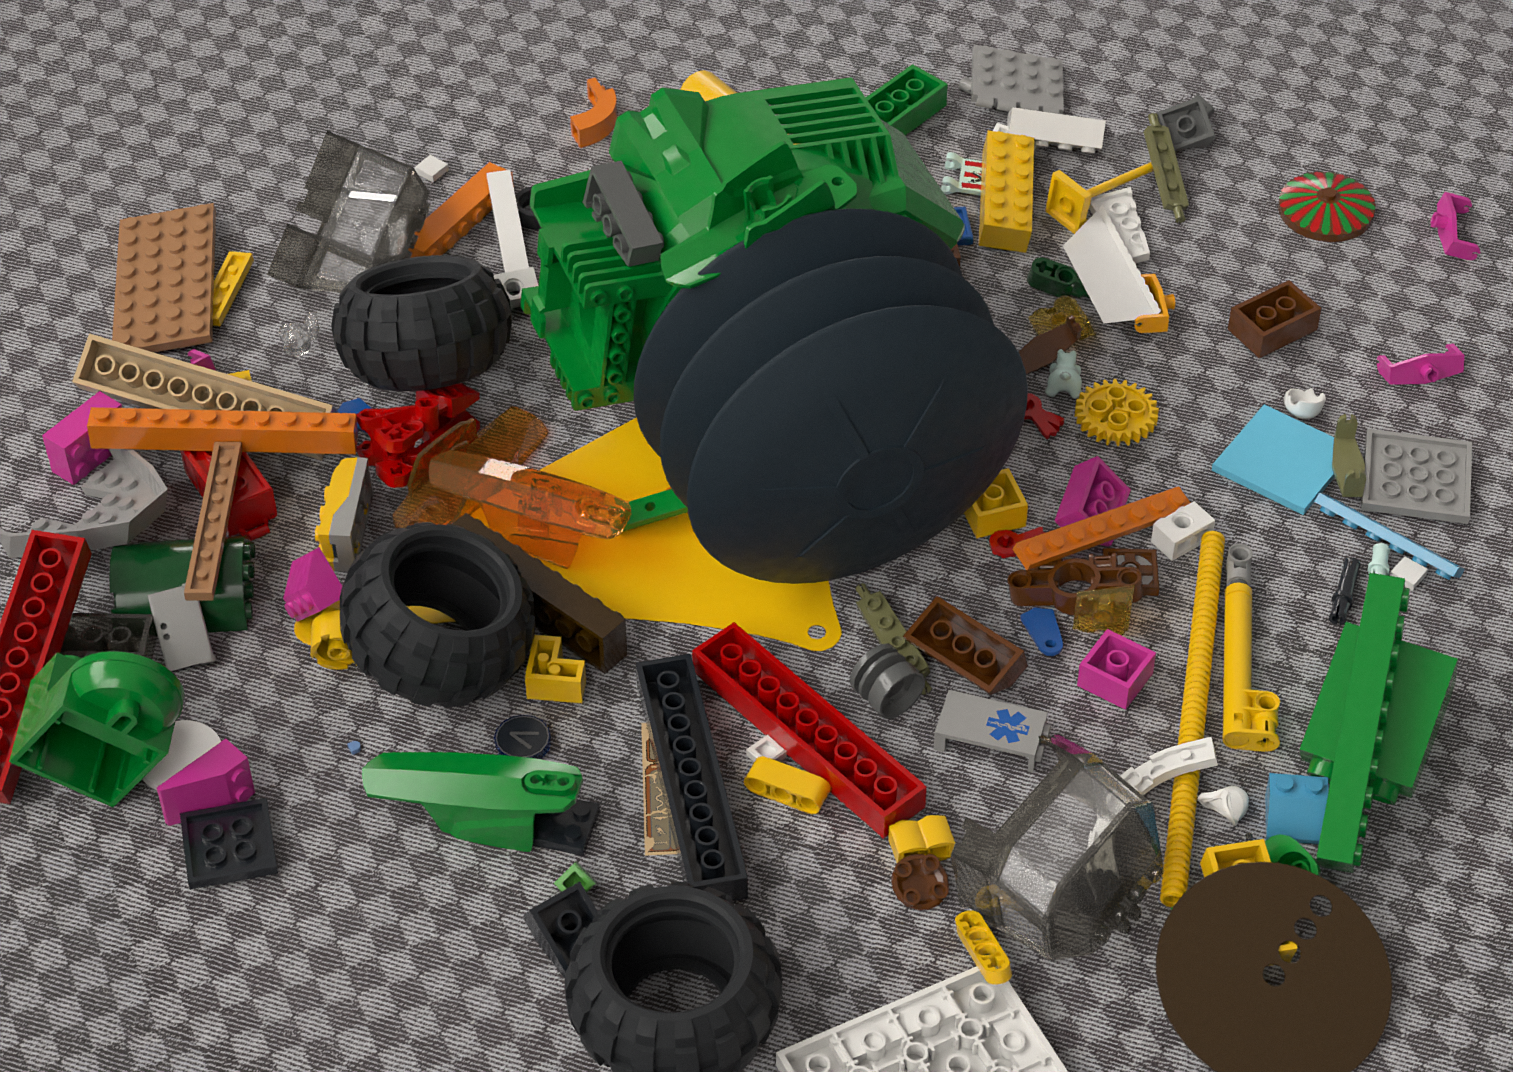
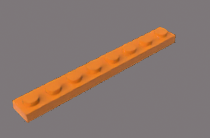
(1098, 528)

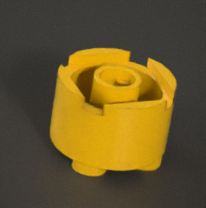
(327, 641)

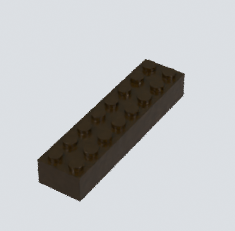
(563, 607)

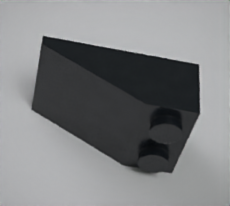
(559, 923)

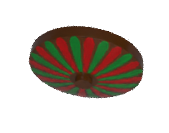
(1326, 206)

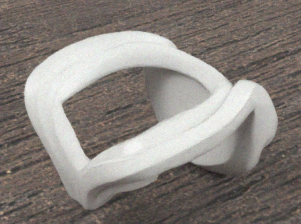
(1229, 801)

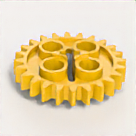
(1116, 412)

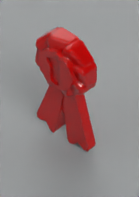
(1044, 420)
(1003, 541)

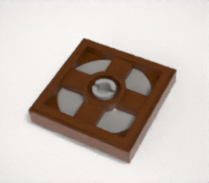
(1145, 561)

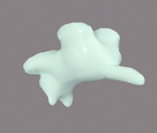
(1064, 375)

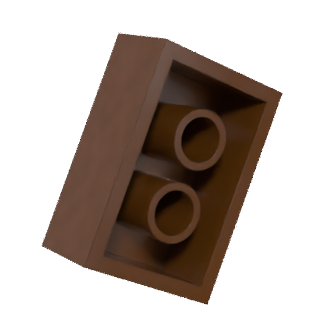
(1274, 318)

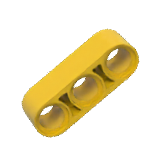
(787, 785)

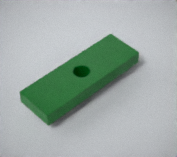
(654, 508)

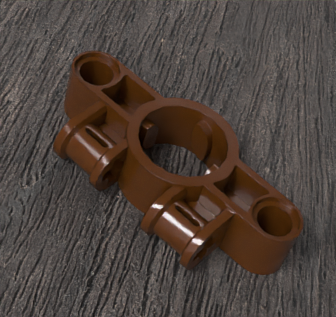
(1043, 583)

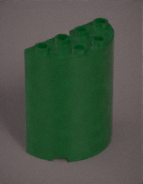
(162, 565)

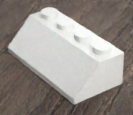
(1057, 129)

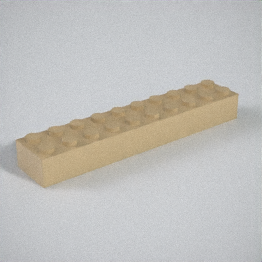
(169, 383)

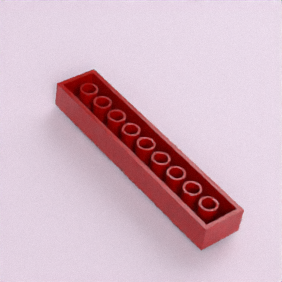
(35, 629)
(809, 729)

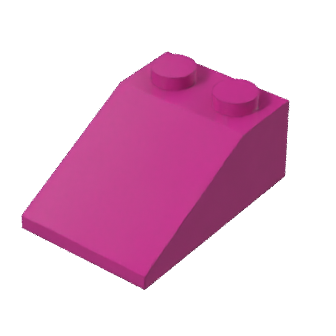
(210, 781)

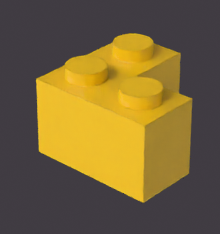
(550, 675)

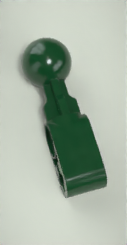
(1048, 277)

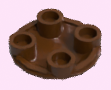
(920, 881)

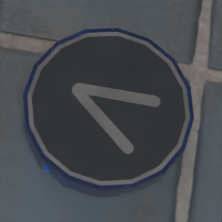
(523, 737)

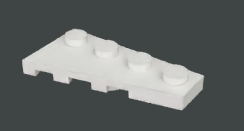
(1123, 213)

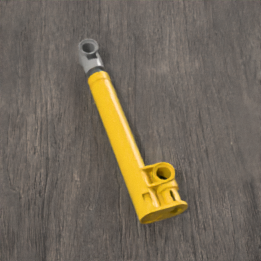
(1246, 712)

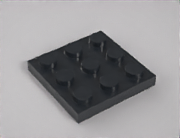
(228, 843)

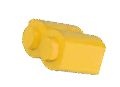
(924, 837)

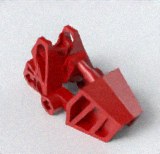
(398, 428)

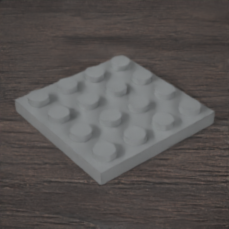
(1417, 476)

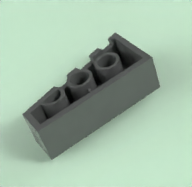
(623, 214)

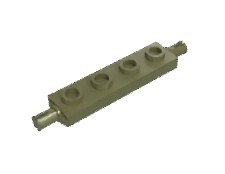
(1166, 168)
(889, 629)

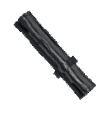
(1342, 599)

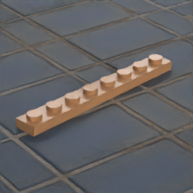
(213, 522)

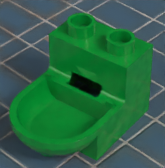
(98, 722)

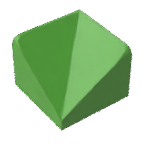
(574, 875)

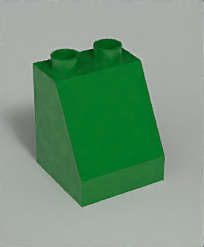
(1416, 710)

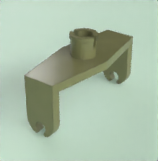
(1347, 459)

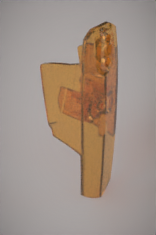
(507, 438)
(531, 506)

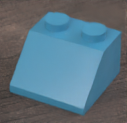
(1295, 806)

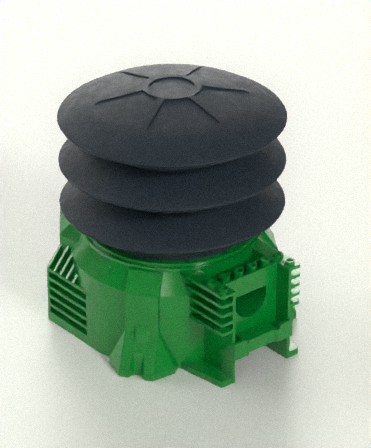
(835, 372)

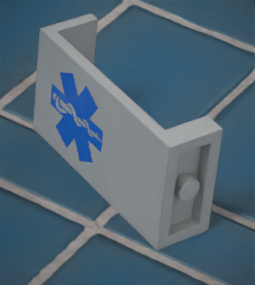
(992, 726)

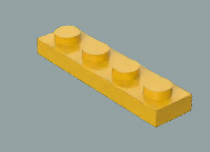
(229, 282)

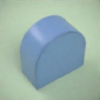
(354, 747)

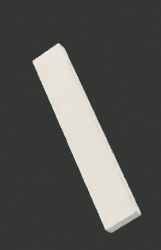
(507, 221)

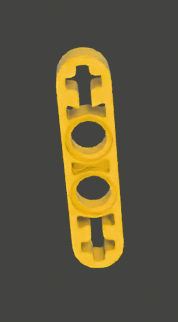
(985, 945)

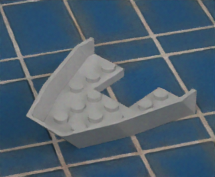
(130, 502)

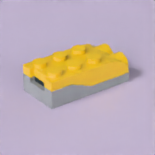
(345, 513)

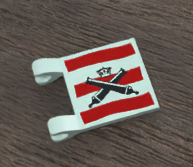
(969, 176)

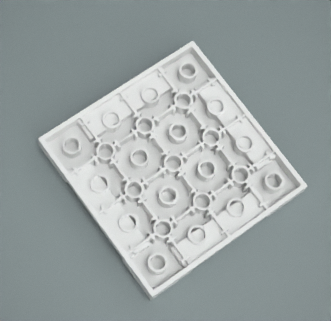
(942, 1028)

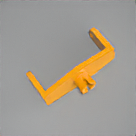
(1156, 322)

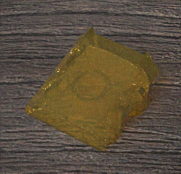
(1048, 319)
(1104, 609)

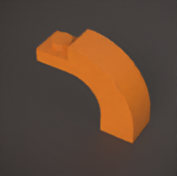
(599, 121)

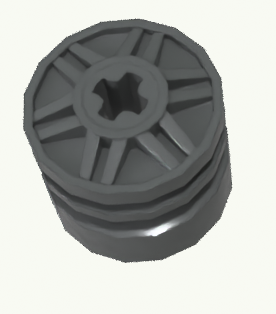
(887, 681)

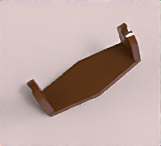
(1044, 348)

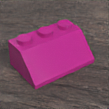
(1090, 492)
(310, 585)

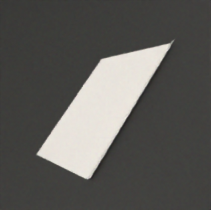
(1109, 271)

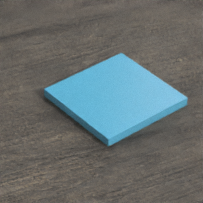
(1279, 459)

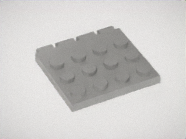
(1016, 80)

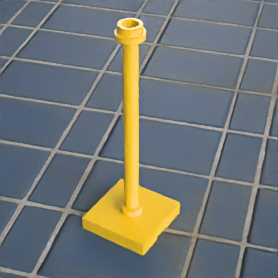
(1070, 202)

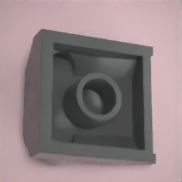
(1188, 125)

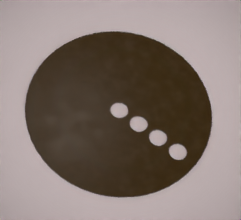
(1214, 963)

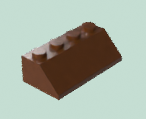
(967, 647)

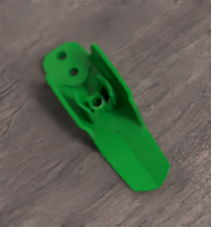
(753, 203)
(474, 794)

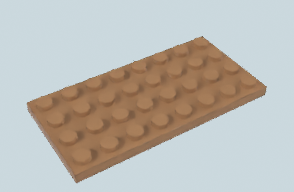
(165, 279)

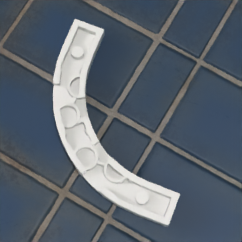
(1171, 763)

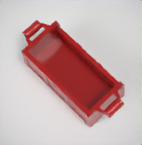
(252, 498)

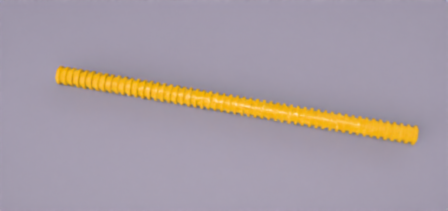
(1193, 716)

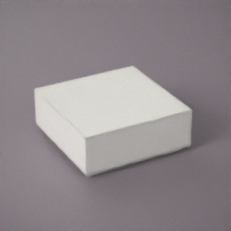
(431, 168)
(1411, 571)
(768, 748)

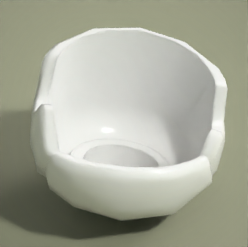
(1304, 403)

